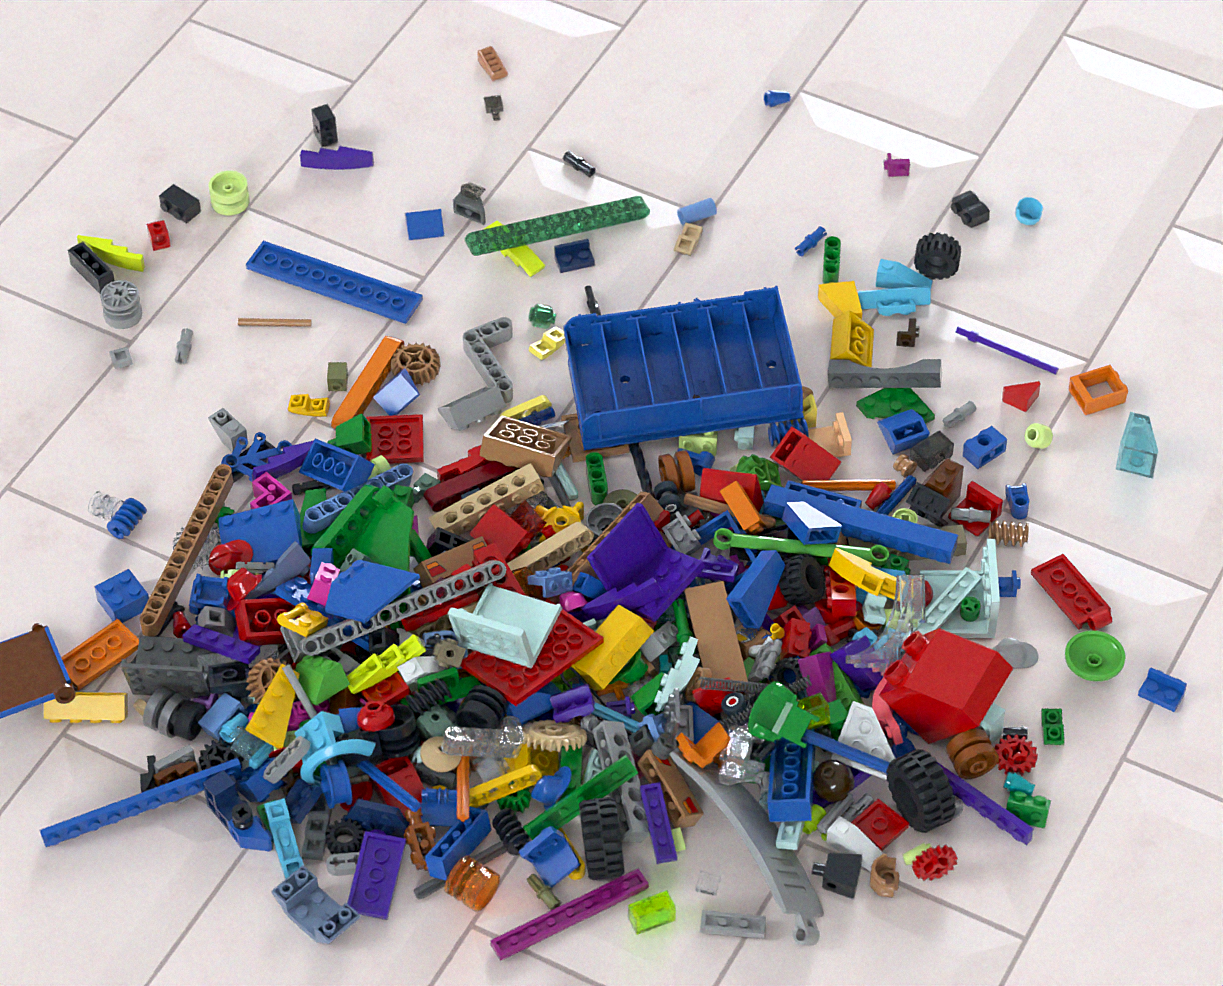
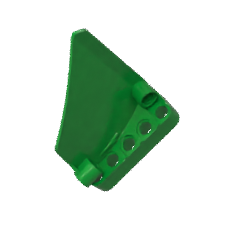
(374, 526)

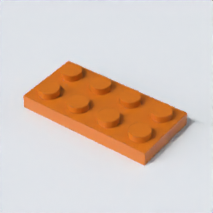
(99, 653)

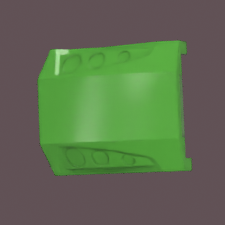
(765, 469)

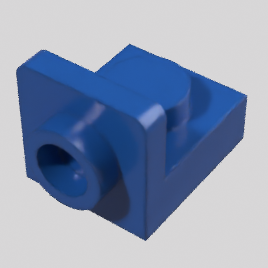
(1009, 585)

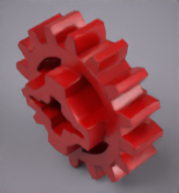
(1016, 755)
(934, 862)

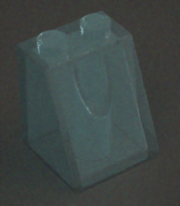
(1138, 447)

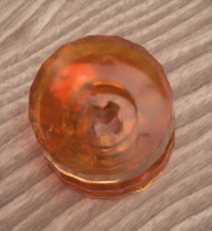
(472, 883)

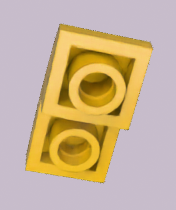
(304, 405)

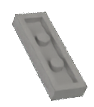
(732, 924)

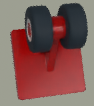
(721, 701)

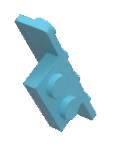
(895, 300)

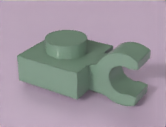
(422, 484)

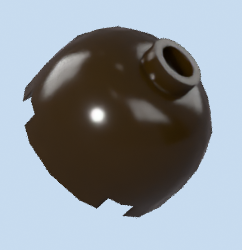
(833, 780)

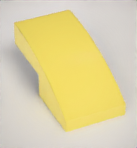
(551, 342)

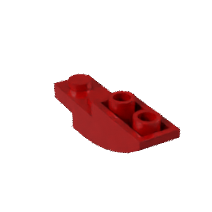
(463, 465)

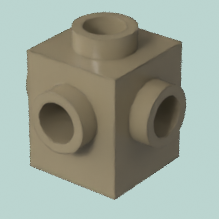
(456, 653)

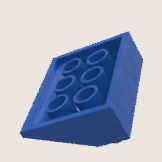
(267, 529)

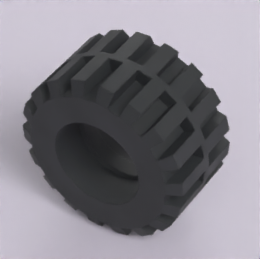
(937, 256)
(802, 580)

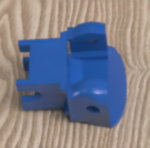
(209, 592)

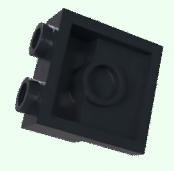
(229, 678)

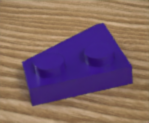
(718, 567)

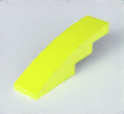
(113, 254)
(522, 256)
(380, 667)

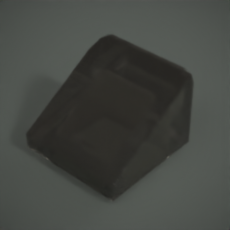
(472, 191)

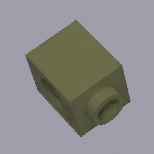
(337, 376)

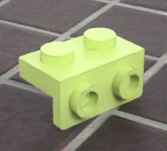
(700, 442)

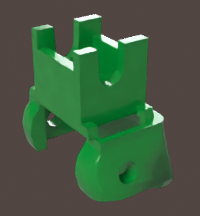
(778, 715)

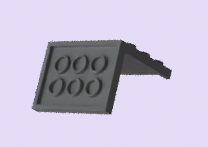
(167, 664)

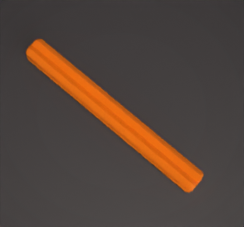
(848, 485)
(463, 789)

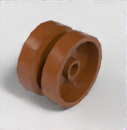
(677, 470)
(972, 754)

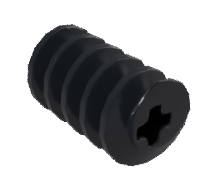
(428, 696)
(510, 831)

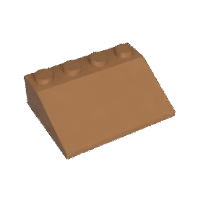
(523, 443)

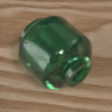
(541, 316)

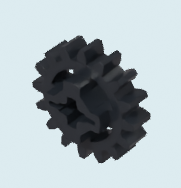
(217, 754)

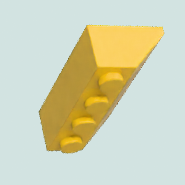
(622, 636)

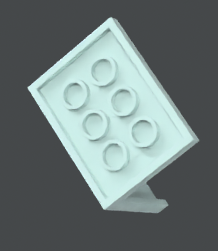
(986, 592)
(505, 625)

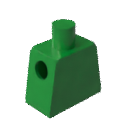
(354, 435)

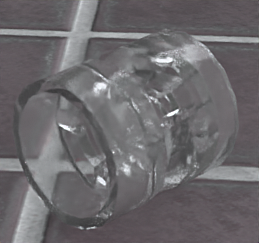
(103, 505)

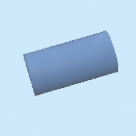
(697, 211)

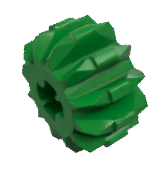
(517, 801)

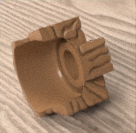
(883, 876)

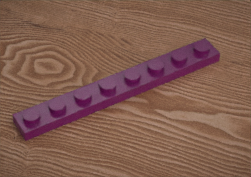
(569, 914)

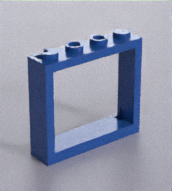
(708, 531)

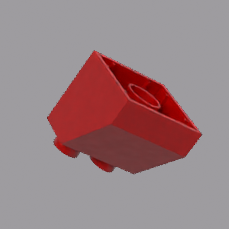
(943, 683)

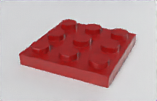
(397, 438)

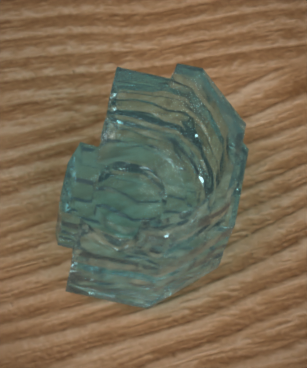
(245, 742)

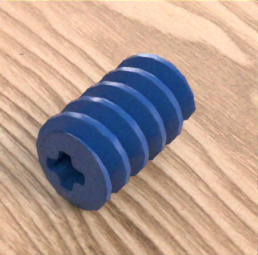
(777, 433)
(126, 517)

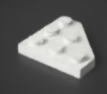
(865, 734)

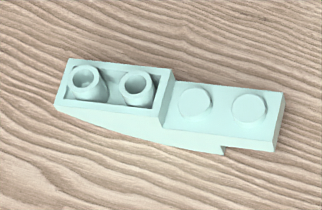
(679, 675)

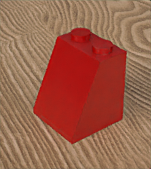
(502, 530)

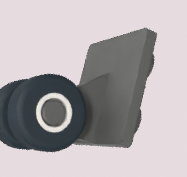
(667, 497)

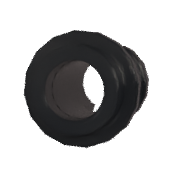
(1012, 731)

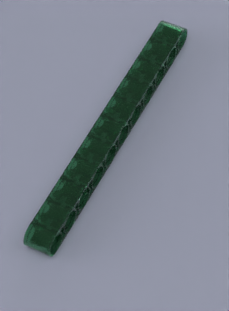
(556, 225)

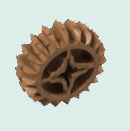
(414, 358)
(263, 672)

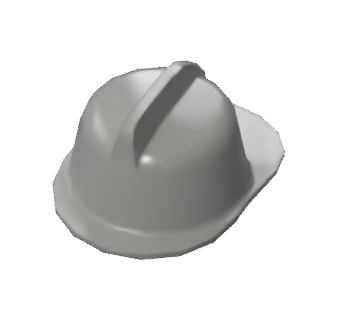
(1017, 653)

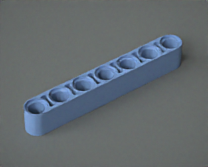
(326, 512)

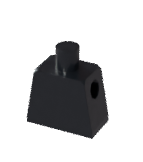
(840, 873)

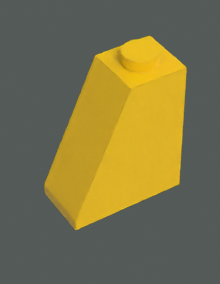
(840, 298)

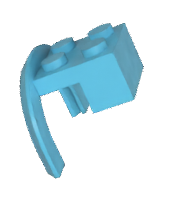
(321, 734)

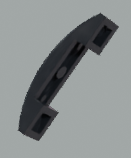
(760, 752)

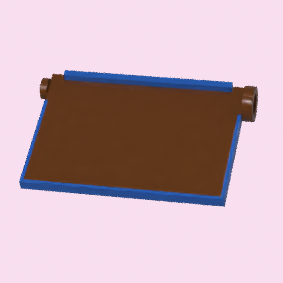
(32, 672)

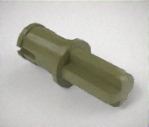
(543, 892)

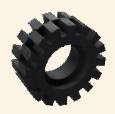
(781, 666)
(340, 829)

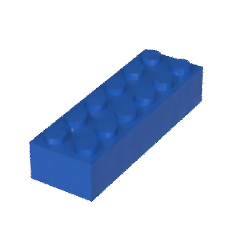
(791, 781)

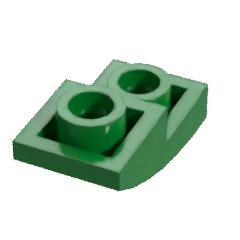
(1052, 726)

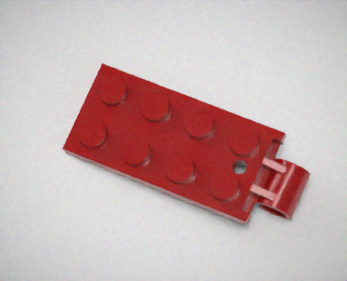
(1073, 593)

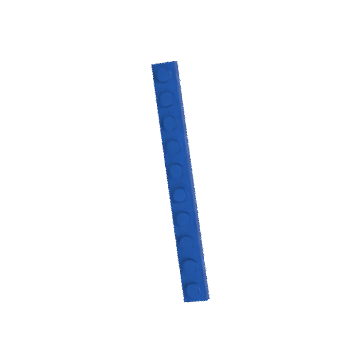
(135, 804)

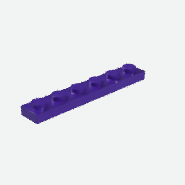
(989, 808)

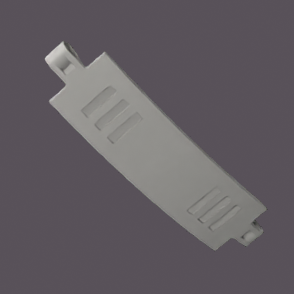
(779, 866)

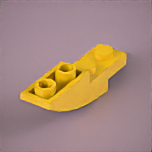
(862, 574)

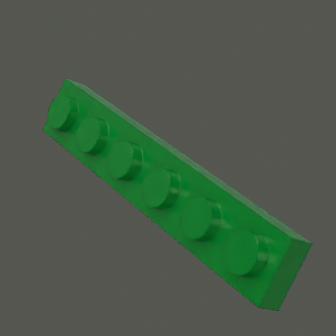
(595, 788)

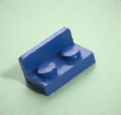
(1162, 689)

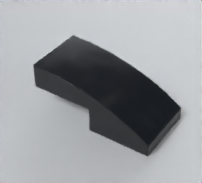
(147, 779)

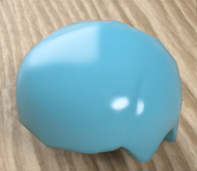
(1028, 211)

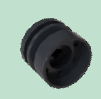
(481, 709)
(402, 735)

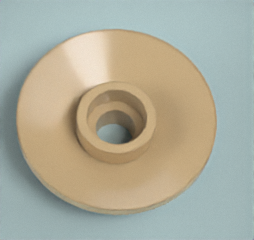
(436, 759)

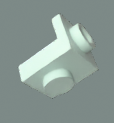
(874, 608)

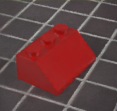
(715, 480)

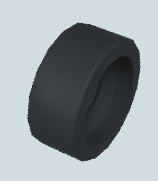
(187, 720)

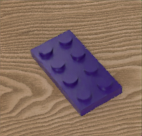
(376, 874)

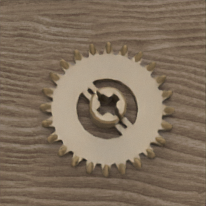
(554, 735)

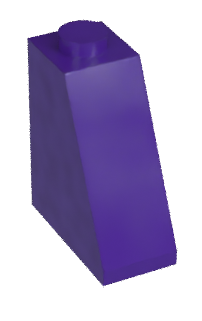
(862, 677)

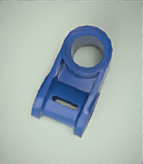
(1018, 500)

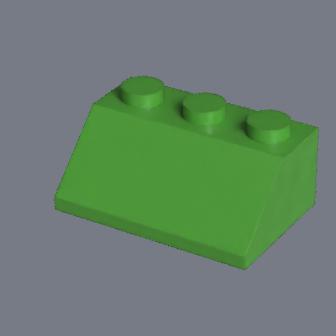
(321, 678)

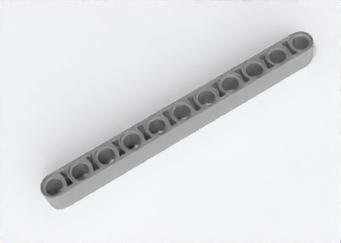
(413, 607)

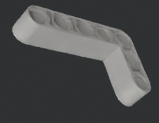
(476, 346)

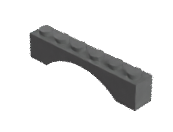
(921, 374)

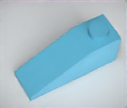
(896, 275)

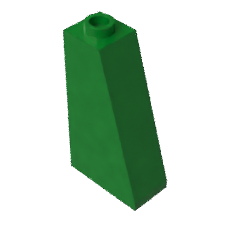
(311, 498)

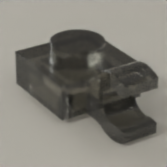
(493, 105)

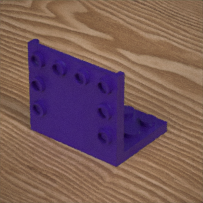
(638, 553)

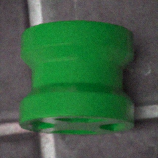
(973, 605)

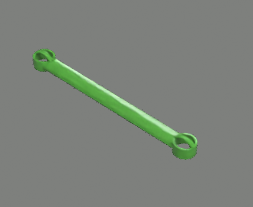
(796, 546)

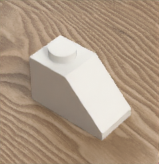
(418, 668)

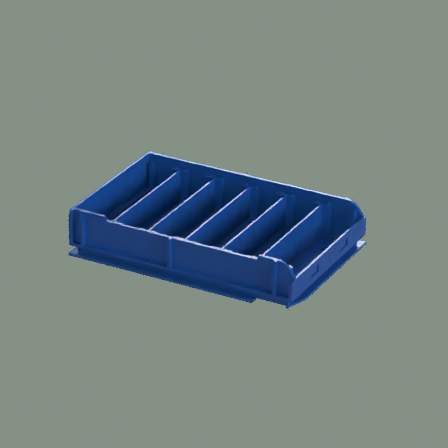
(679, 351)

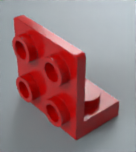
(979, 499)

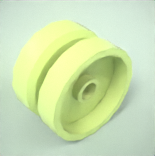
(229, 193)

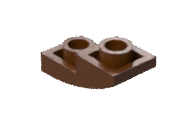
(175, 772)

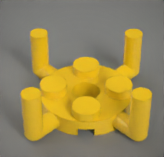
(567, 514)

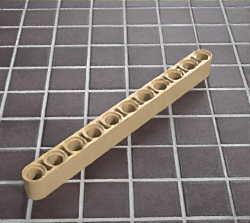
(536, 559)

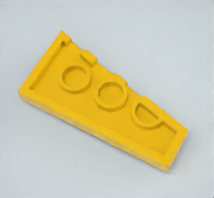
(274, 711)

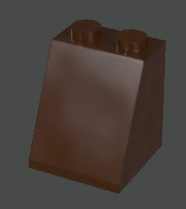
(946, 480)

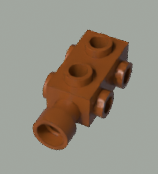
(425, 832)

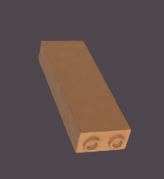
(715, 632)

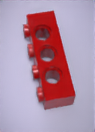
(491, 553)
(839, 593)

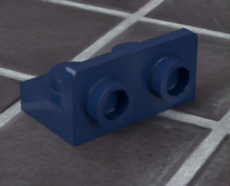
(573, 256)
(301, 800)

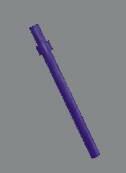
(974, 336)

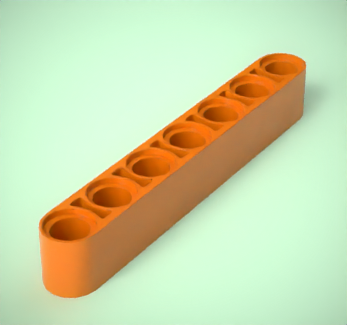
(368, 382)

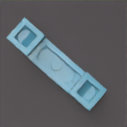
(283, 836)

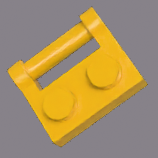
(307, 624)

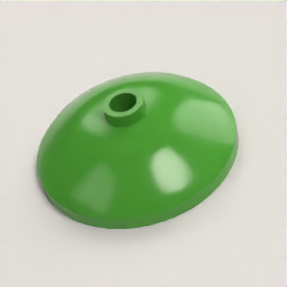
(1095, 648)

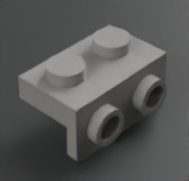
(682, 536)

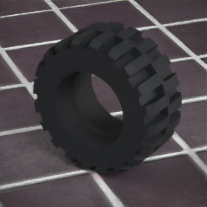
(921, 790)
(601, 838)

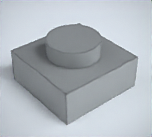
(121, 357)

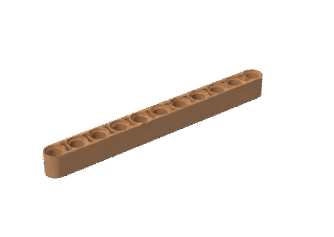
(186, 551)

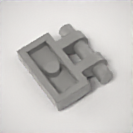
(765, 661)

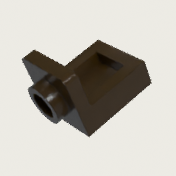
(907, 339)

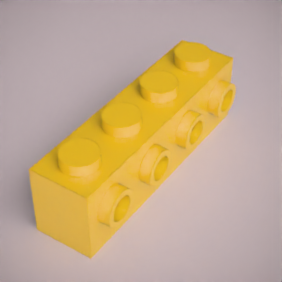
(89, 706)

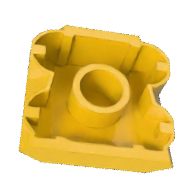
(546, 761)

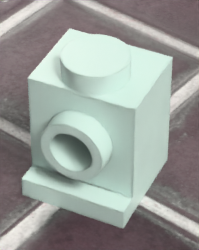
(745, 437)

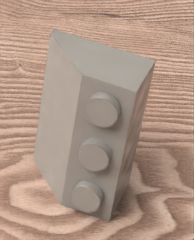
(473, 407)

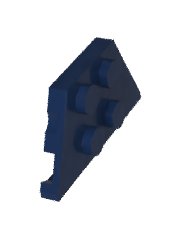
(378, 817)

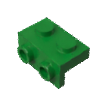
(1029, 808)

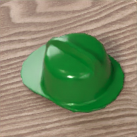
(632, 670)

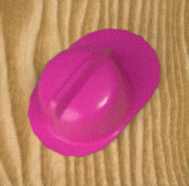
(572, 601)

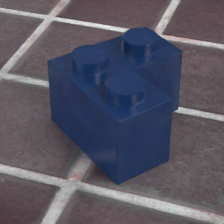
(222, 796)

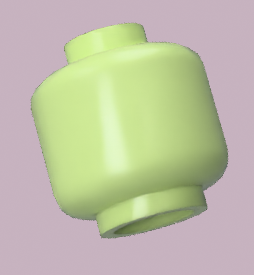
(1038, 436)

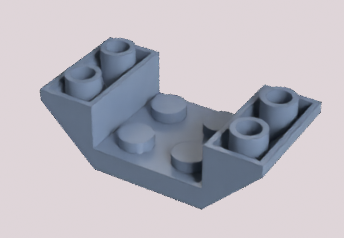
(313, 908)

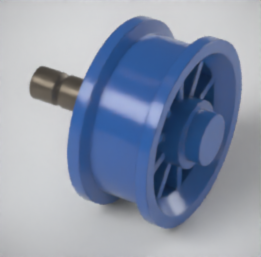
(337, 784)

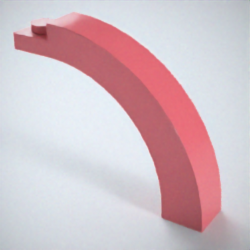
(884, 715)

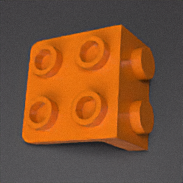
(706, 748)

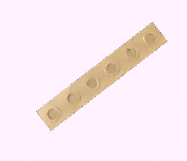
(503, 493)

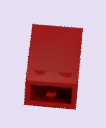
(804, 457)
(402, 773)

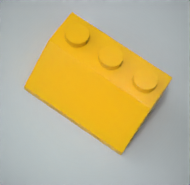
(852, 339)

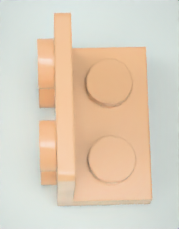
(833, 438)

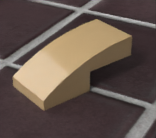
(688, 239)

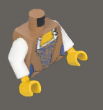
(753, 638)

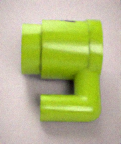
(817, 815)

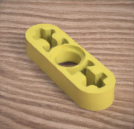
(536, 404)

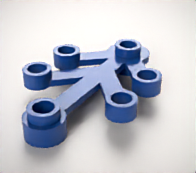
(252, 457)

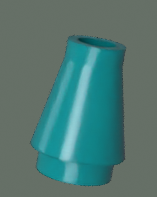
(1017, 783)

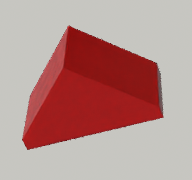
(1021, 395)

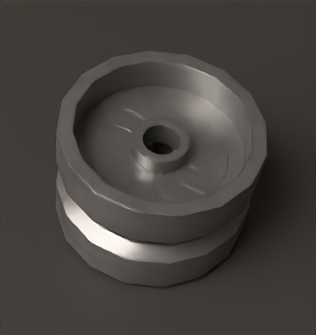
(162, 710)

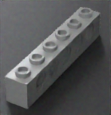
(611, 746)

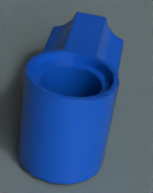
(700, 461)

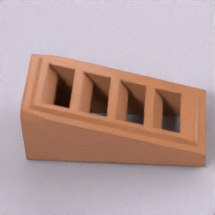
(495, 64)

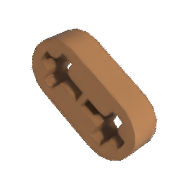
(694, 683)

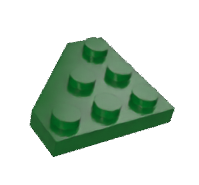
(893, 401)

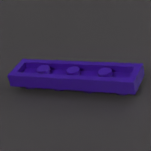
(221, 644)
(658, 823)

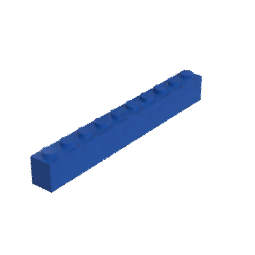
(870, 525)

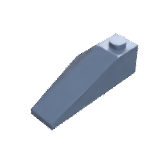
(290, 565)

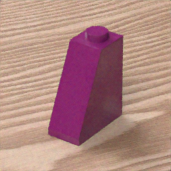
(821, 675)

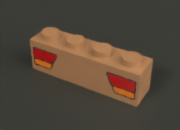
(447, 562)
(678, 798)

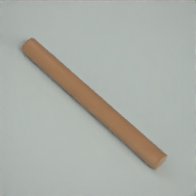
(274, 322)

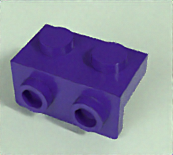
(572, 703)

